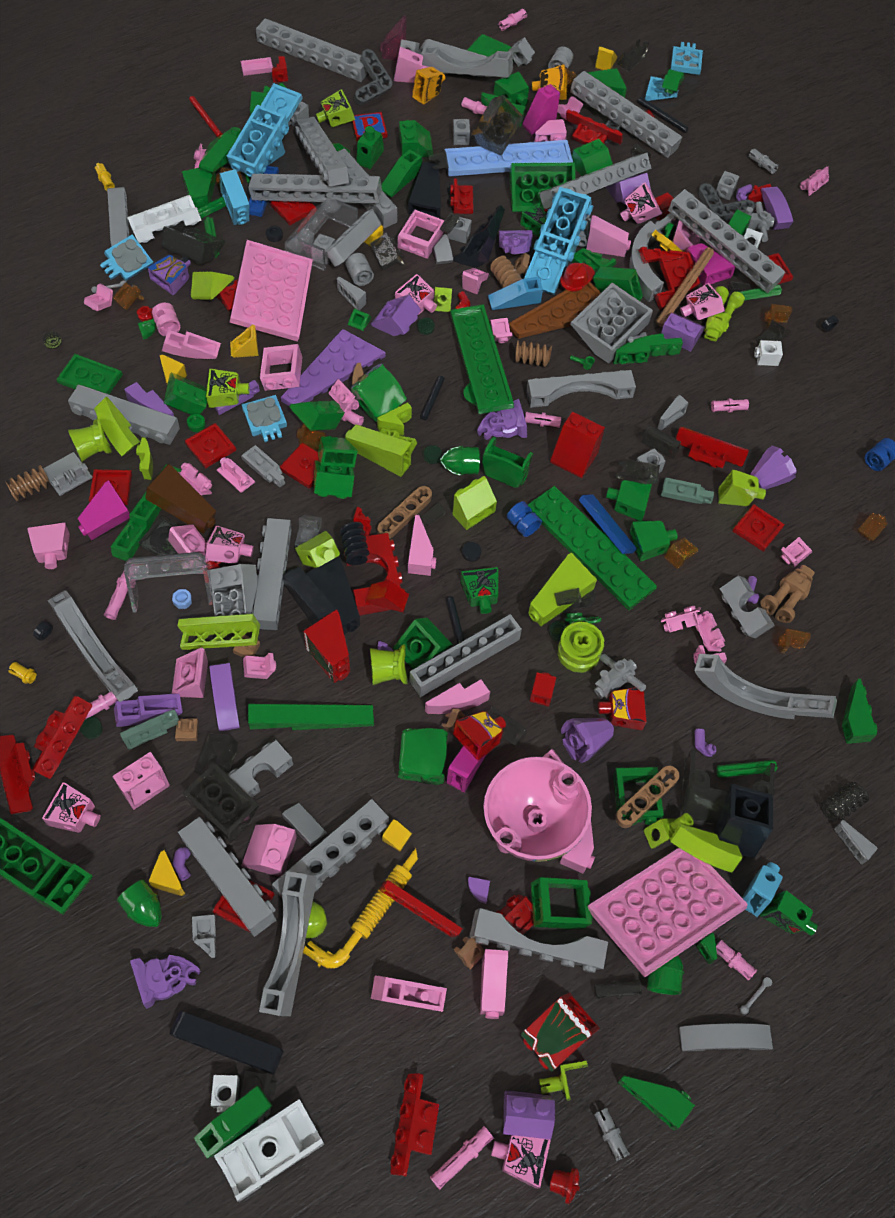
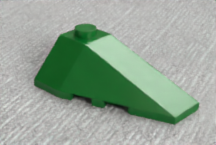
(218, 149)

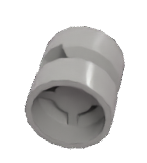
(562, 56)
(359, 269)

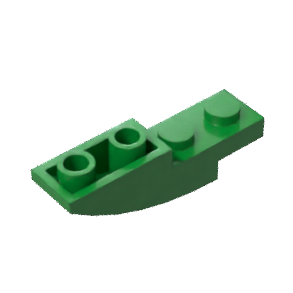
(647, 346)

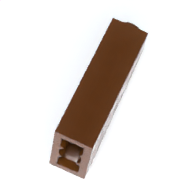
(181, 500)

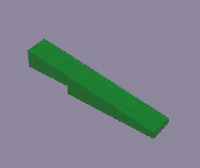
(139, 524)
(309, 716)

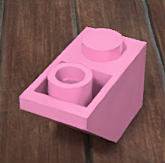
(551, 131)

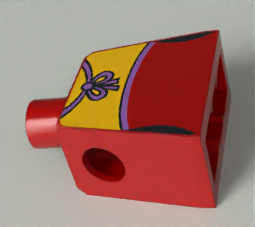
(625, 708)
(479, 733)

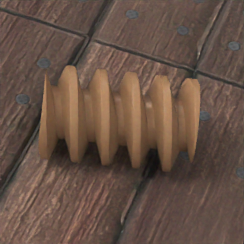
(504, 271)
(533, 354)
(28, 483)

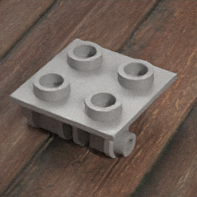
(67, 473)

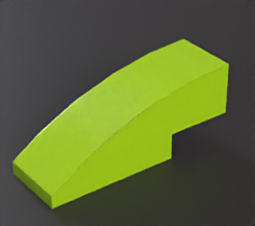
(116, 427)
(707, 847)

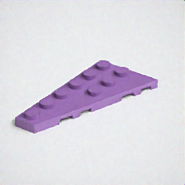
(333, 363)

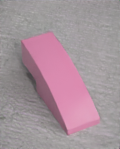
(190, 345)
(458, 698)

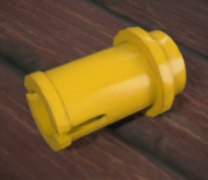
(22, 672)

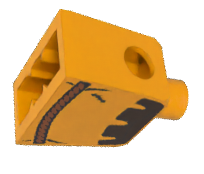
(555, 76)
(427, 84)

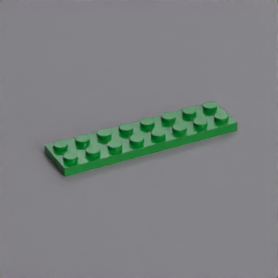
(481, 359)
(592, 548)

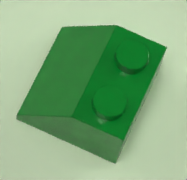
(414, 137)
(591, 157)
(185, 395)
(318, 414)
(333, 481)
(422, 642)

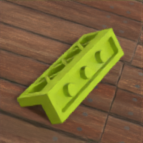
(221, 627)

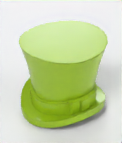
(90, 440)
(388, 665)

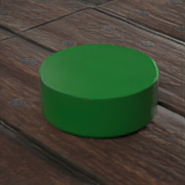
(196, 422)

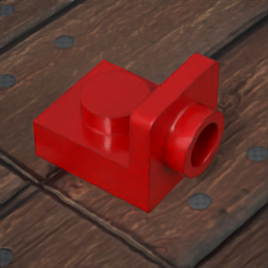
(279, 73)

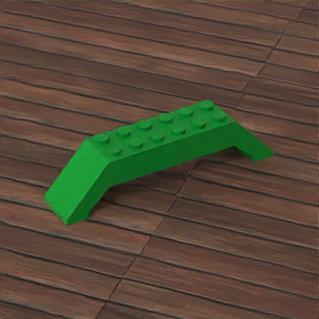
(39, 870)

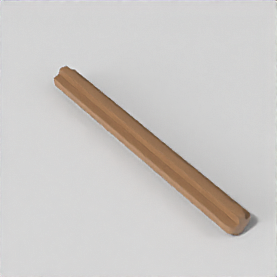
(685, 286)

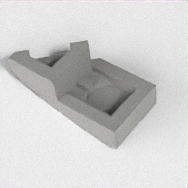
(443, 251)
(205, 933)

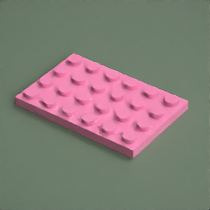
(271, 290)
(666, 909)

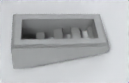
(353, 294)
(674, 411)
(856, 842)

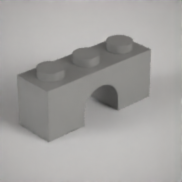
(736, 595)
(271, 758)

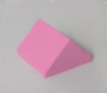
(685, 237)
(187, 539)
(191, 674)

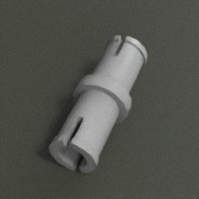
(763, 161)
(611, 1134)

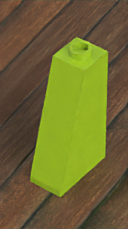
(381, 448)
(568, 576)

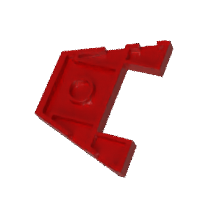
(675, 268)

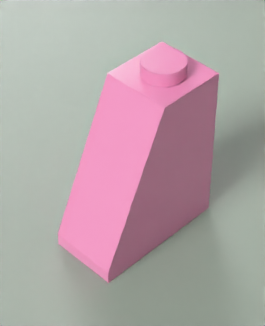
(607, 238)
(493, 983)

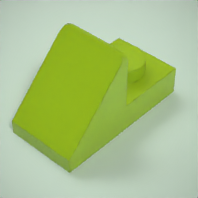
(394, 419)

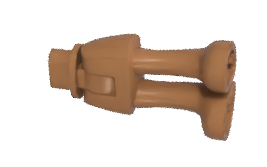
(795, 584)

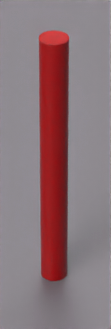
(205, 116)

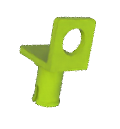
(443, 299)
(666, 828)
(560, 1082)

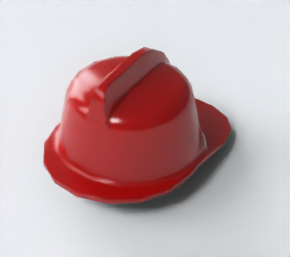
(577, 276)

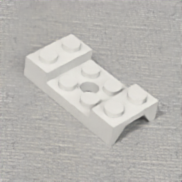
(164, 215)
(244, 1159)

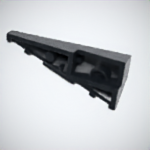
(481, 242)

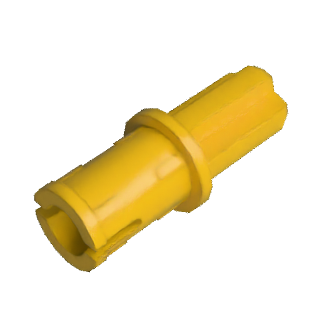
(104, 176)

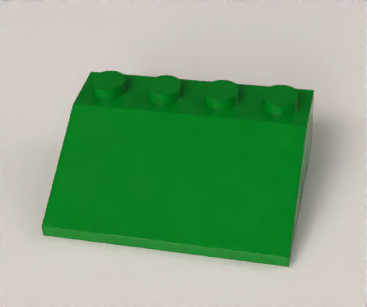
(532, 178)

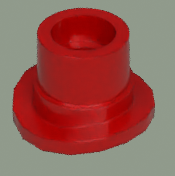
(565, 1183)

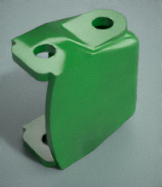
(378, 392)
(505, 465)
(423, 755)

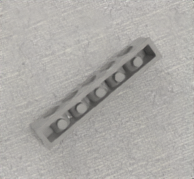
(370, 814)

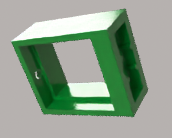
(637, 775)
(541, 903)

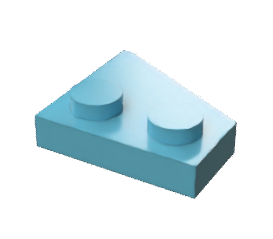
(656, 91)

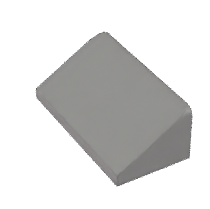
(304, 824)

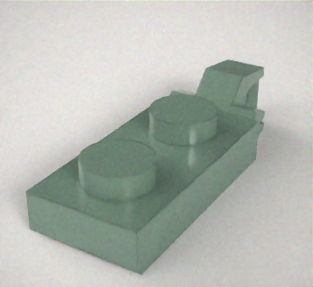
(686, 491)
(150, 729)

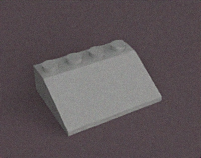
(610, 321)

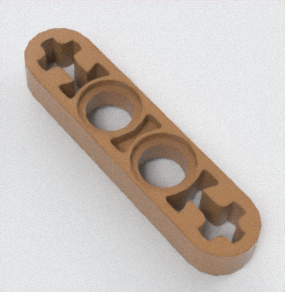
(402, 511)
(649, 798)

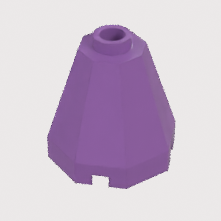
(774, 468)
(586, 736)

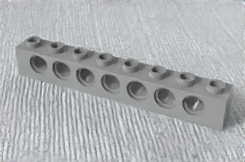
(311, 49)
(626, 114)
(322, 151)
(600, 178)
(313, 188)
(726, 241)

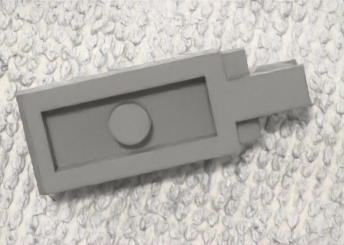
(263, 465)

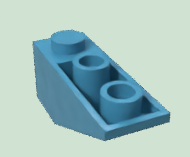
(520, 293)

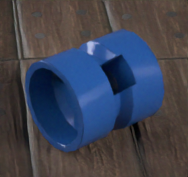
(881, 454)
(524, 518)

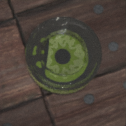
(52, 340)

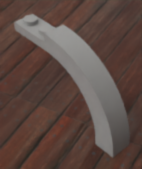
(649, 282)
(91, 648)
(759, 699)

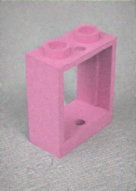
(416, 245)
(281, 355)
(134, 788)

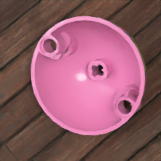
(530, 792)

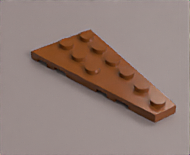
(554, 313)

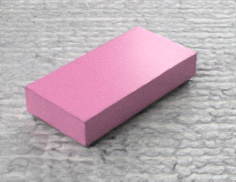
(256, 66)

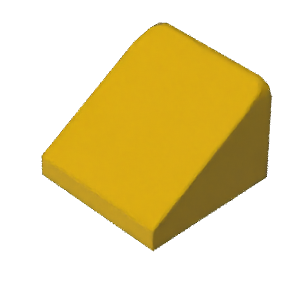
(376, 234)
(396, 835)

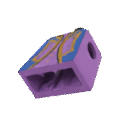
(170, 273)

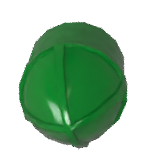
(462, 460)
(141, 904)
(667, 978)

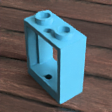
(234, 197)

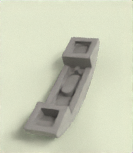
(725, 1037)

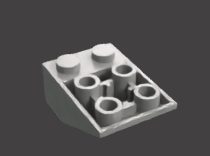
(233, 589)

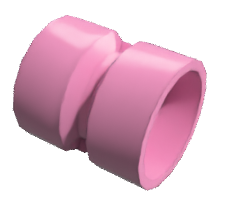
(165, 318)

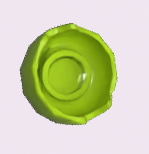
(317, 921)

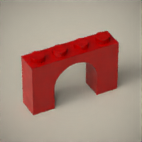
(380, 553)

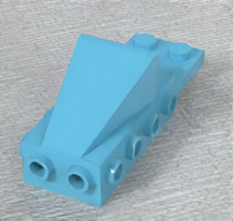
(263, 133)
(559, 237)

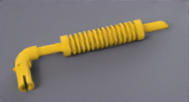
(366, 920)

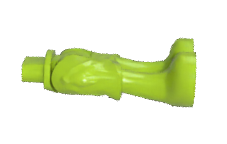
(719, 323)

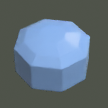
(182, 599)

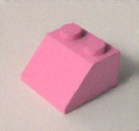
(270, 849)

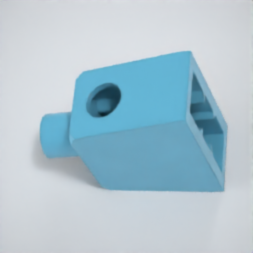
(765, 885)

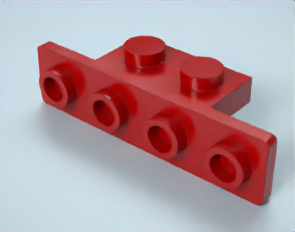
(590, 130)
(711, 449)
(58, 736)
(16, 774)
(415, 1125)

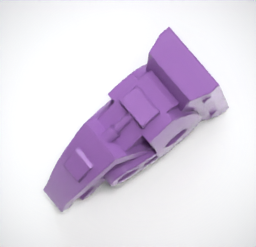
(515, 241)
(504, 423)
(158, 977)

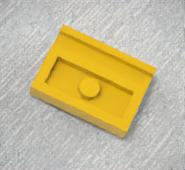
(665, 243)

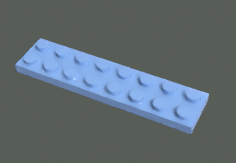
(482, 161)

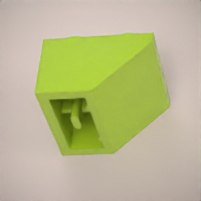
(474, 503)

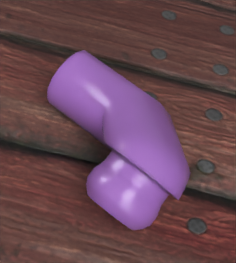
(741, 192)
(752, 582)
(702, 746)
(180, 856)

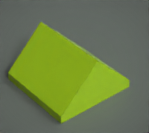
(208, 284)

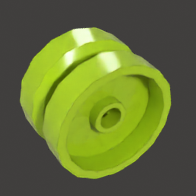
(580, 647)

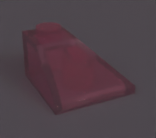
(392, 41)

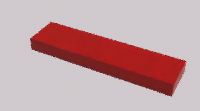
(420, 909)

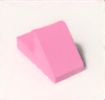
(472, 279)

